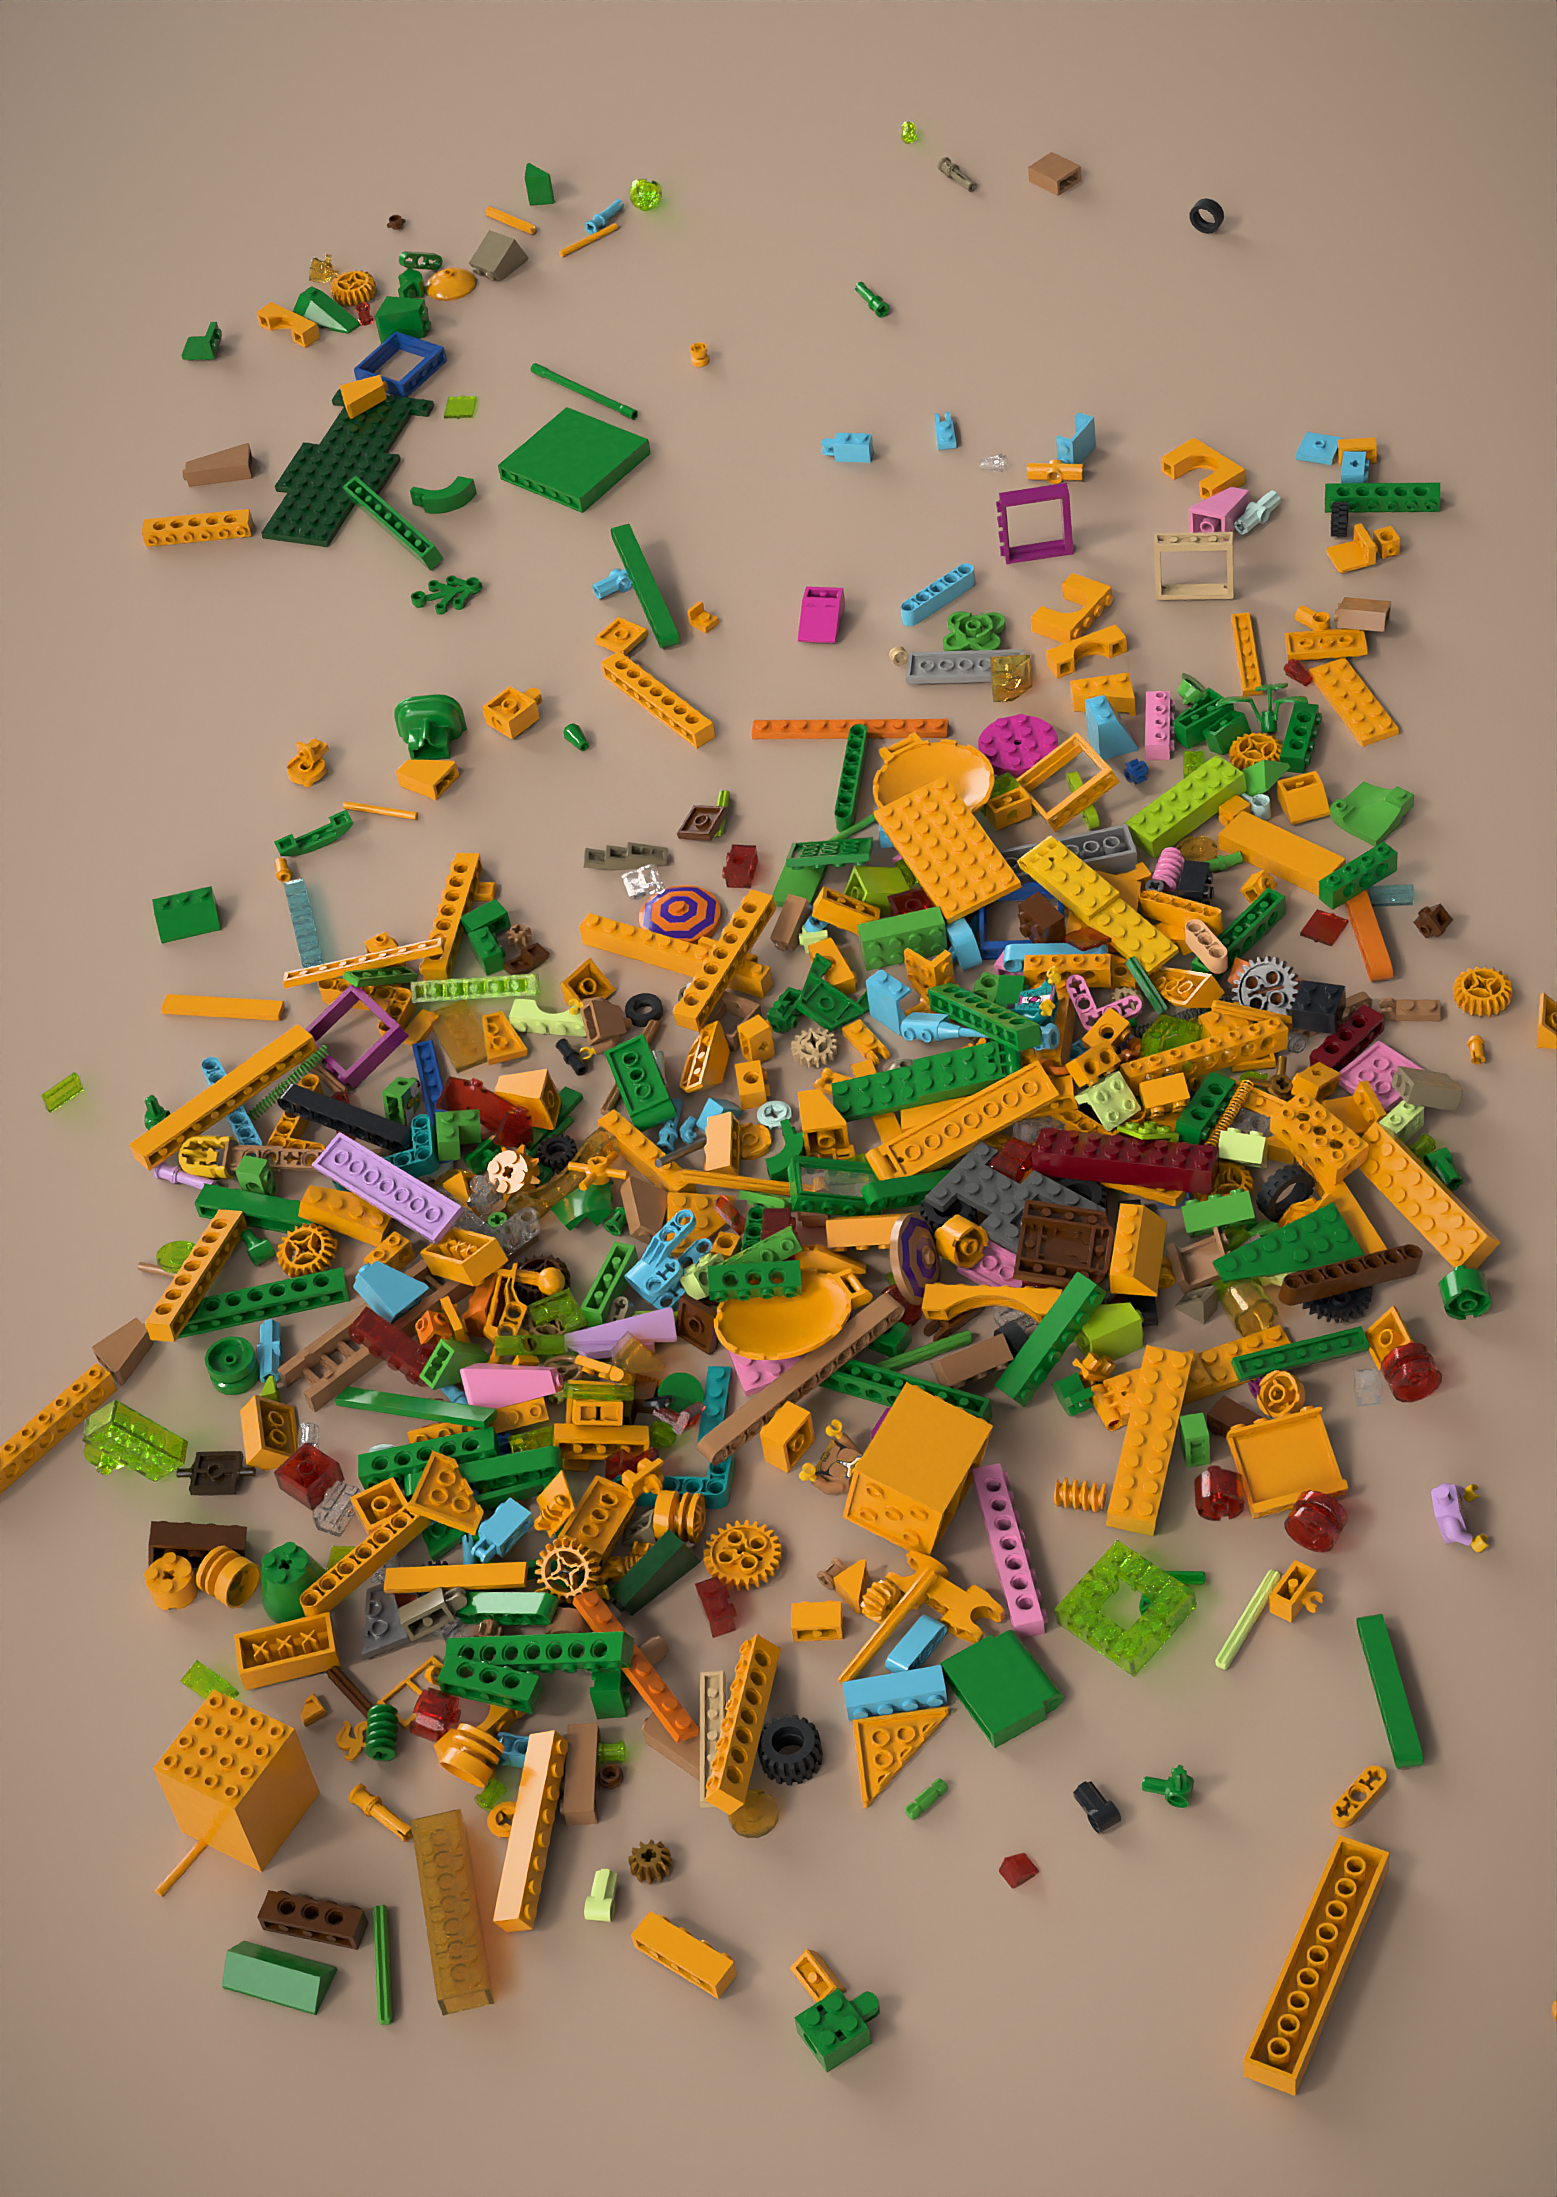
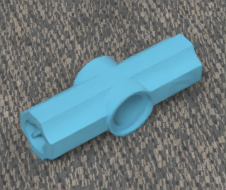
(617, 580)
(270, 1350)

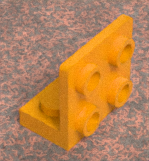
(1358, 1110)

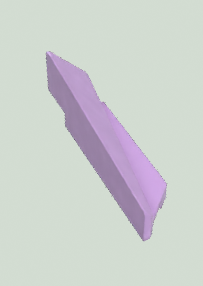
(600, 1339)

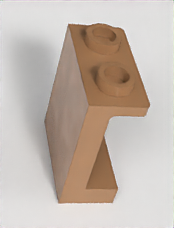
(1193, 1263)

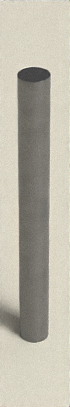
(681, 1152)

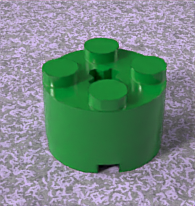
(1465, 1293)

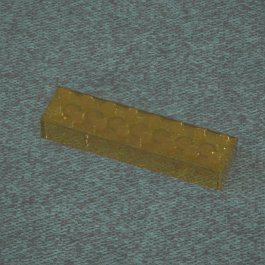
(451, 1912)

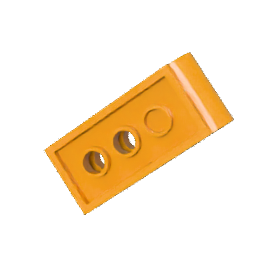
(599, 1519)

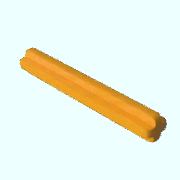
(510, 220)
(1248, 1012)

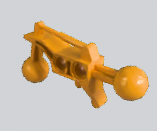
(548, 1281)

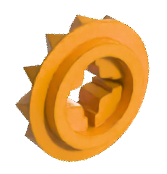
(496, 1820)

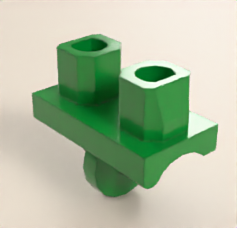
(480, 1158)

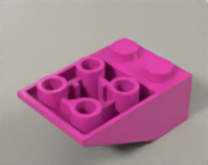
(821, 614)

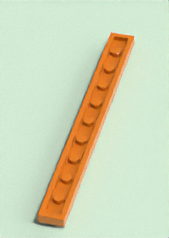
(840, 728)

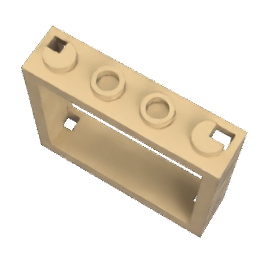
(1194, 542)

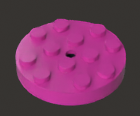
(1017, 743)

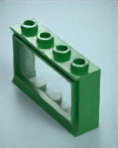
(829, 1186)

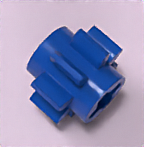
(1136, 771)

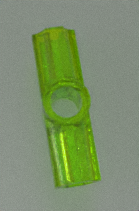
(545, 1345)

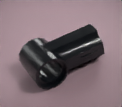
(1100, 1813)

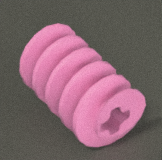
(1169, 868)

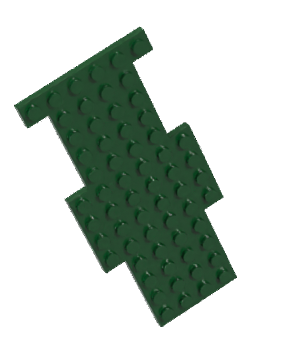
(315, 476)

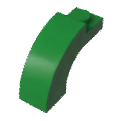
(794, 1145)

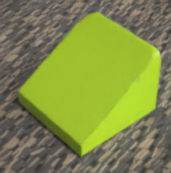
(271, 1390)

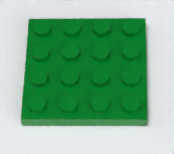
(830, 852)

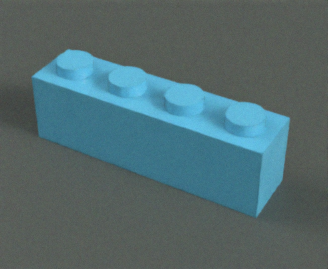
(895, 1692)

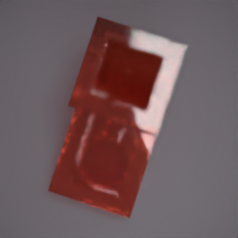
(622, 1461)

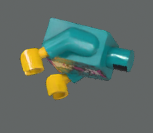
(1040, 1003)

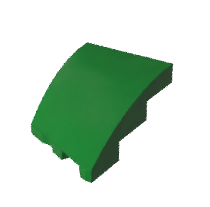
(593, 1203)

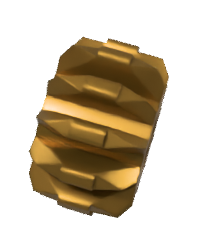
(650, 1861)

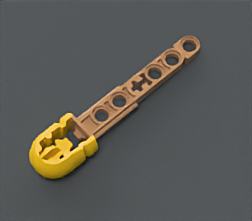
(192, 1156)

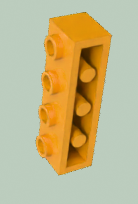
(599, 1441)
(684, 1954)

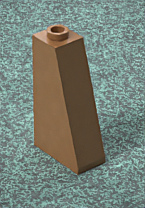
(220, 467)
(683, 1754)

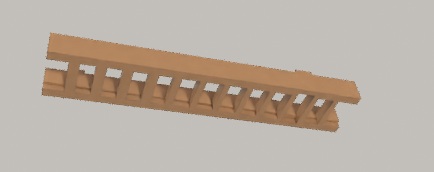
(361, 1362)

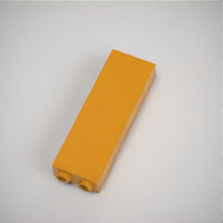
(1279, 851)

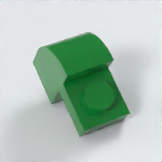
(411, 284)
(1072, 1394)

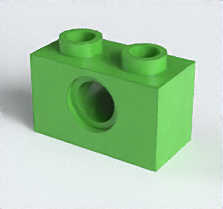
(256, 1176)

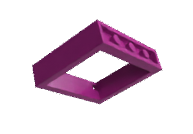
(1037, 550)
(376, 1054)

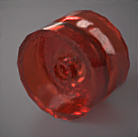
(1411, 1372)
(1316, 1521)

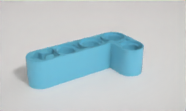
(964, 943)

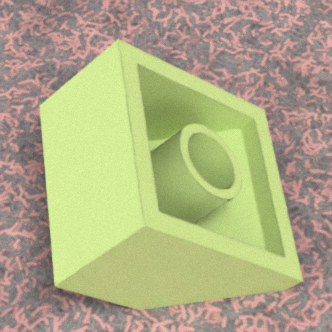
(1243, 1148)

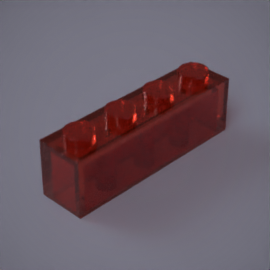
(388, 1343)

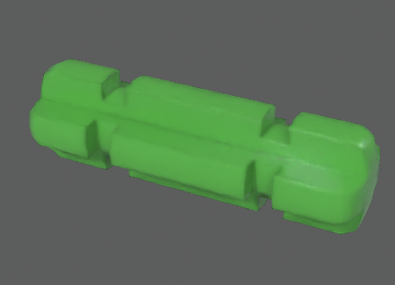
(926, 1798)

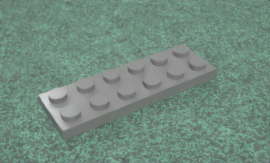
(953, 666)

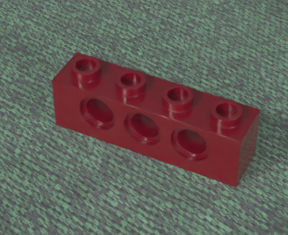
(1350, 1039)

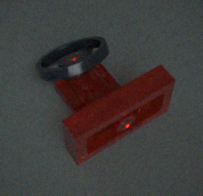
(680, 1422)

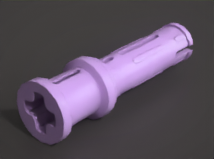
(178, 1175)

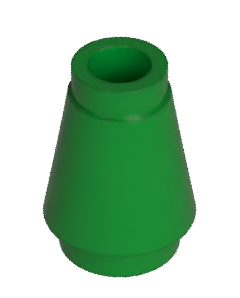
(575, 735)

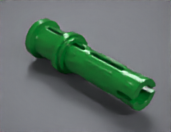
(874, 302)

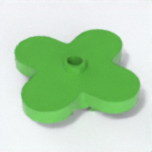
(974, 631)

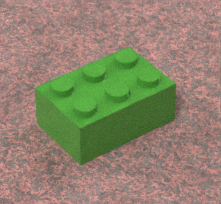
(1218, 1211)

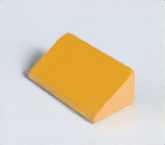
(815, 1975)

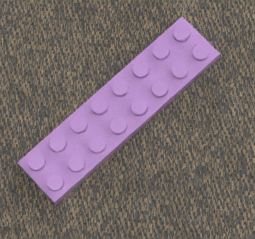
(388, 1188)

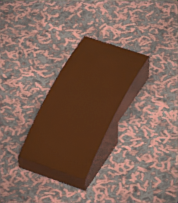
(529, 959)

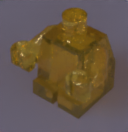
(322, 270)

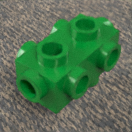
(784, 1012)

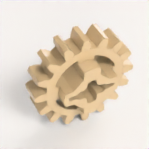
(804, 1050)

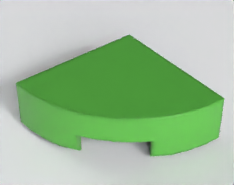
(1263, 1228)

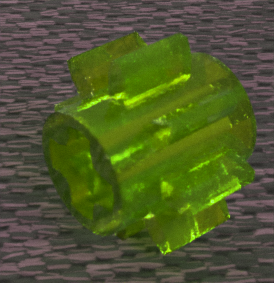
(662, 1434)

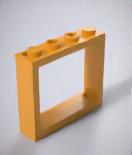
(1081, 797)

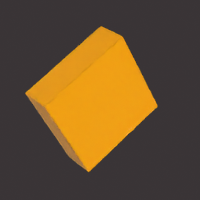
(484, 891)

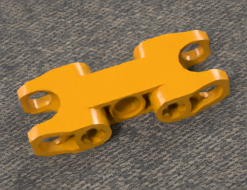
(957, 1606)

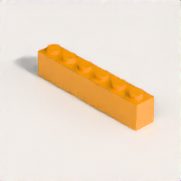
(642, 1154)

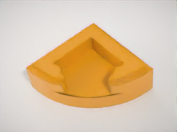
(312, 1710)

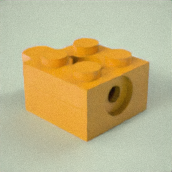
(513, 711)

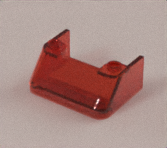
(507, 1120)

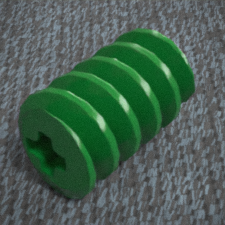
(382, 1733)

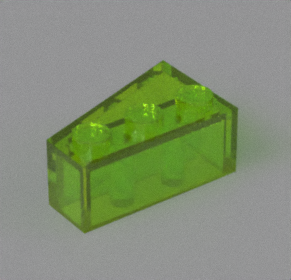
(1168, 1033)

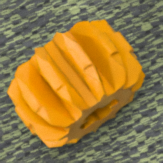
(880, 1600)

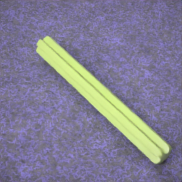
(1247, 1620)

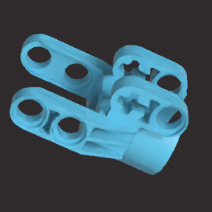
(657, 1272)

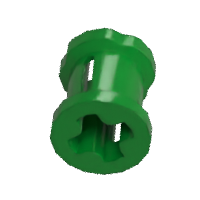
(616, 1221)

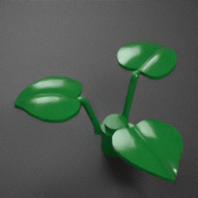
(1268, 718)

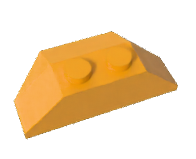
(706, 1060)

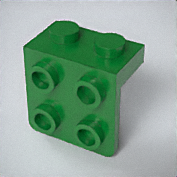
(203, 346)

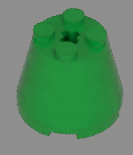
(284, 1577)

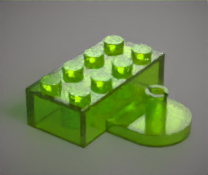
(124, 1437)

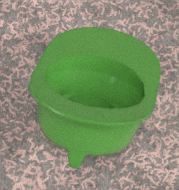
(1190, 689)

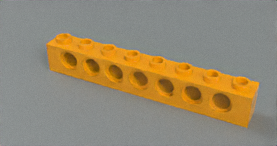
(658, 699)
(456, 902)
(724, 960)
(1209, 1053)
(196, 1276)
(54, 1423)
(742, 1724)

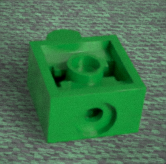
(837, 2027)

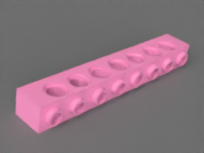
(1004, 1535)

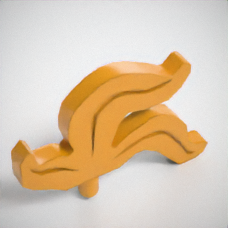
(347, 1743)

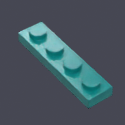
(715, 1398)

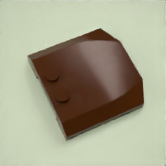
(1062, 1241)

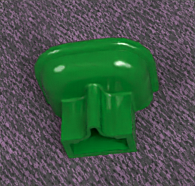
(429, 725)

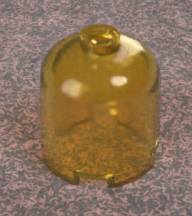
(1248, 1307)

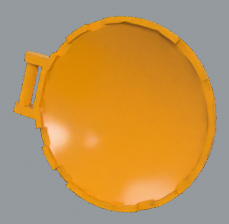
(917, 763)
(794, 1325)

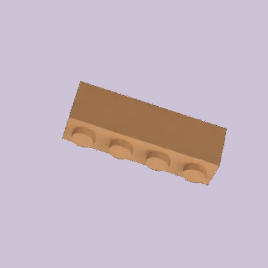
(581, 1775)

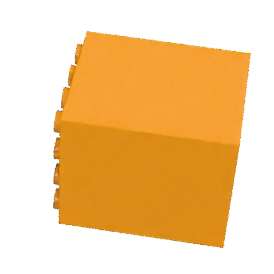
(916, 1470)
(237, 1780)

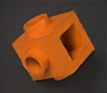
(432, 1328)

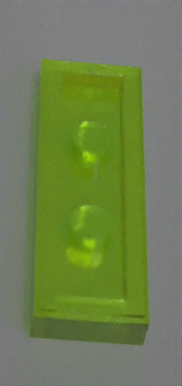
(603, 1392)

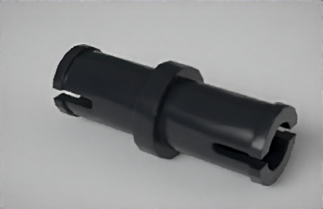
(571, 1057)

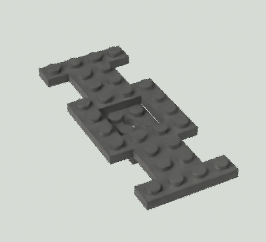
(1004, 1198)

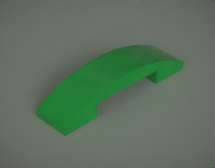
(317, 838)

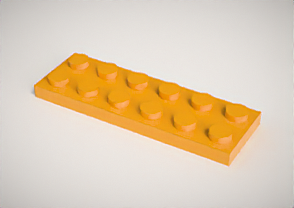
(1353, 702)

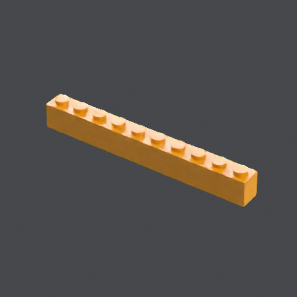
(667, 952)
(223, 1097)

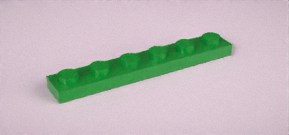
(1300, 1353)

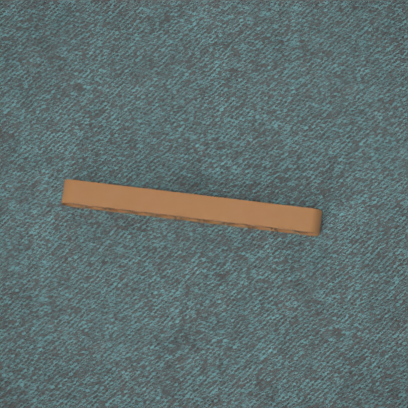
(800, 1379)

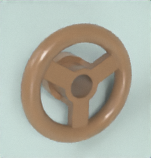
(565, 1371)

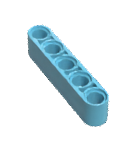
(937, 594)
(1015, 953)

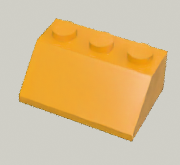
(268, 1432)

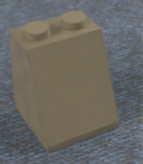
(497, 256)

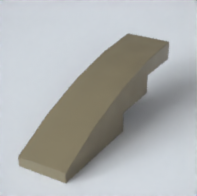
(624, 858)

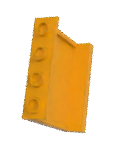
(1284, 1459)

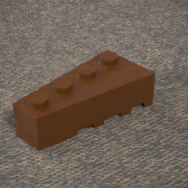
(193, 1540)

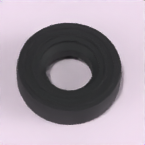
(640, 1000)

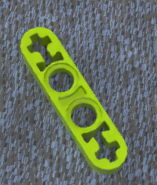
(1089, 814)

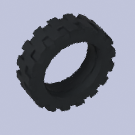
(1277, 1184)

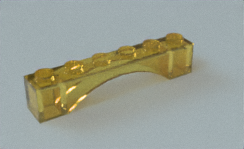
(546, 1196)

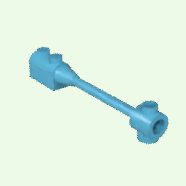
(938, 1028)

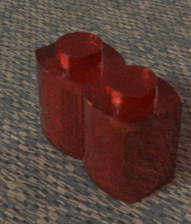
(1014, 1159)

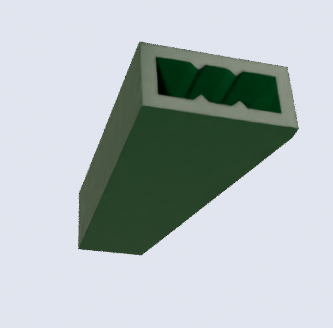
(653, 1573)

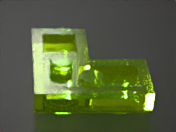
(560, 1306)

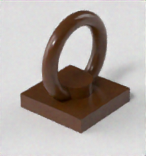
(696, 1322)

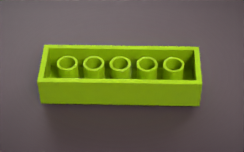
(1185, 806)

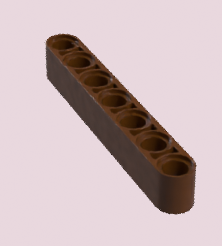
(1350, 1274)

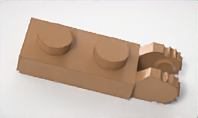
(1410, 1009)

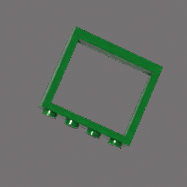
(517, 1493)

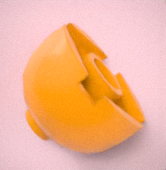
(1281, 1393)

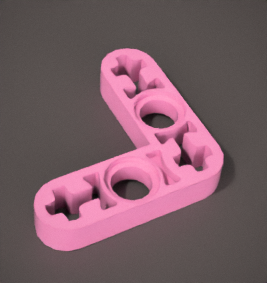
(1092, 1012)

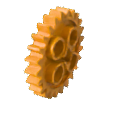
(742, 1555)

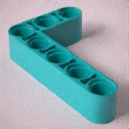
(422, 1158)
(714, 1487)

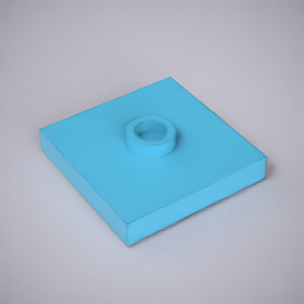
(1318, 448)

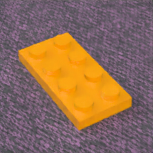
(1325, 644)

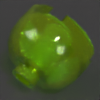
(645, 194)

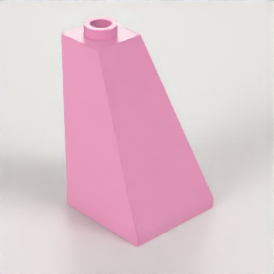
(1219, 511)
(506, 1385)

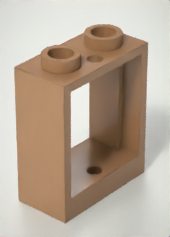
(736, 1006)

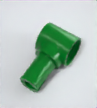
(257, 1249)

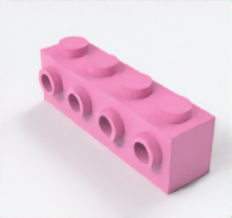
(1158, 728)

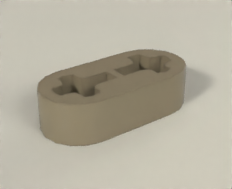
(616, 1314)

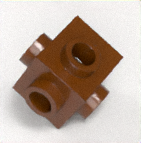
(1433, 921)

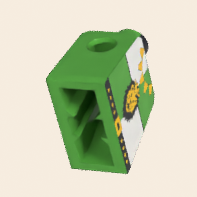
(401, 1099)

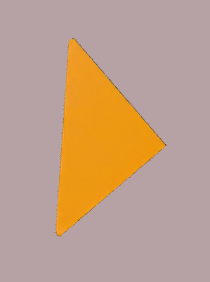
(889, 1743)

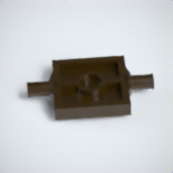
(216, 1472)

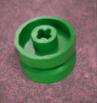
(232, 1365)

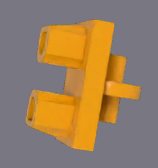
(1094, 1369)
(646, 1480)

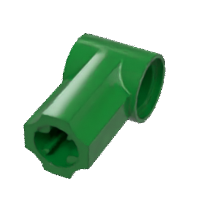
(1442, 1165)

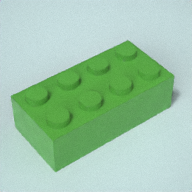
(886, 939)

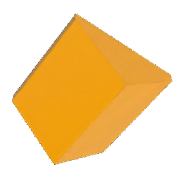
(586, 983)
(1547, 1023)
(1387, 1335)

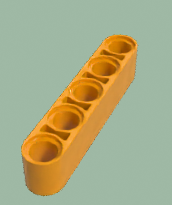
(1179, 911)

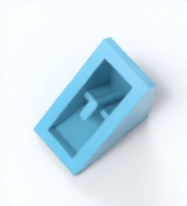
(715, 1107)

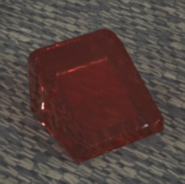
(1017, 1869)

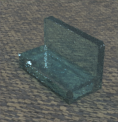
(1391, 895)

